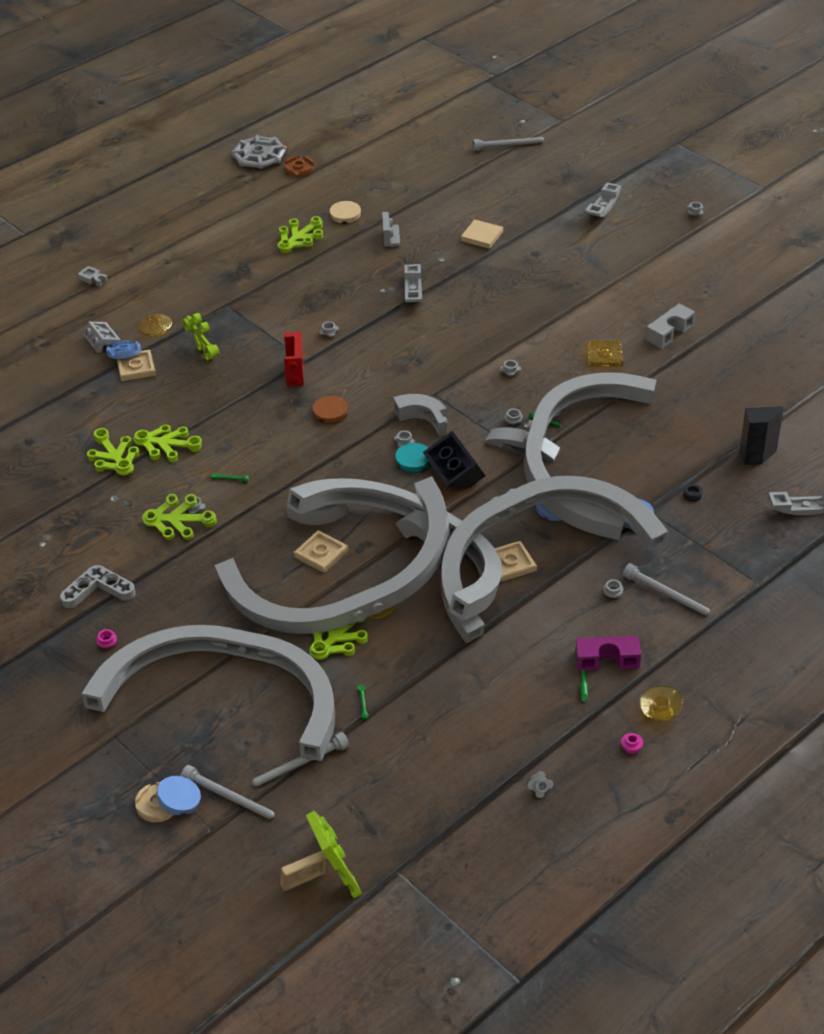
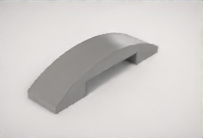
(606, 201)
(413, 287)
(515, 437)
(797, 505)

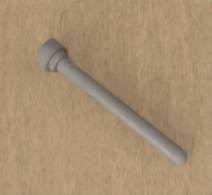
(479, 144)
(632, 573)
(339, 742)
(192, 773)

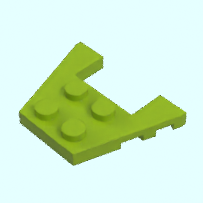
(328, 842)

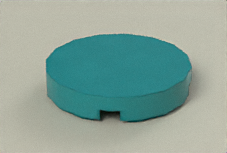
(411, 457)

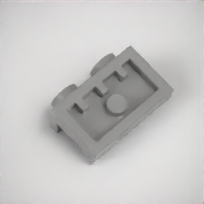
(390, 231)
(100, 334)

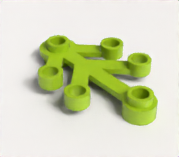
(286, 244)
(190, 324)
(146, 439)
(121, 466)
(177, 517)
(321, 649)

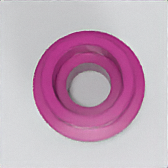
(106, 638)
(632, 743)

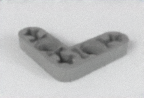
(74, 595)

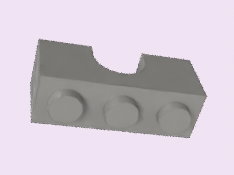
(661, 330)

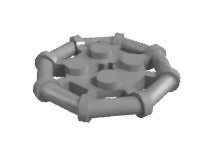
(258, 152)

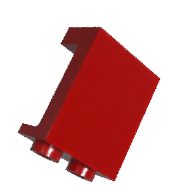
(294, 359)

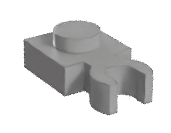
(92, 275)

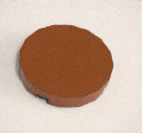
(299, 166)
(330, 409)

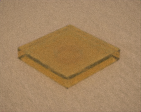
(605, 353)

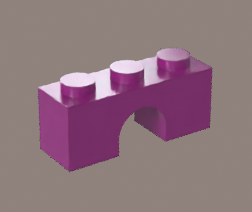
(623, 649)

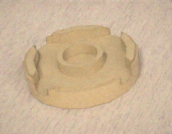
(345, 211)
(148, 805)

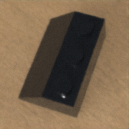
(760, 434)
(453, 462)

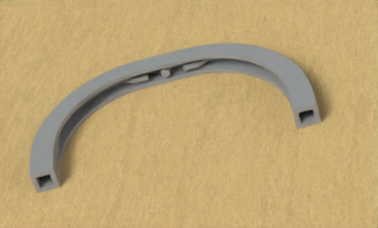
(617, 385)
(576, 488)
(327, 492)
(359, 605)
(230, 641)

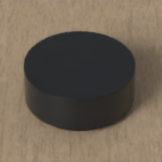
(693, 492)

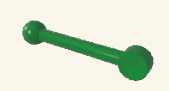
(215, 476)
(361, 689)

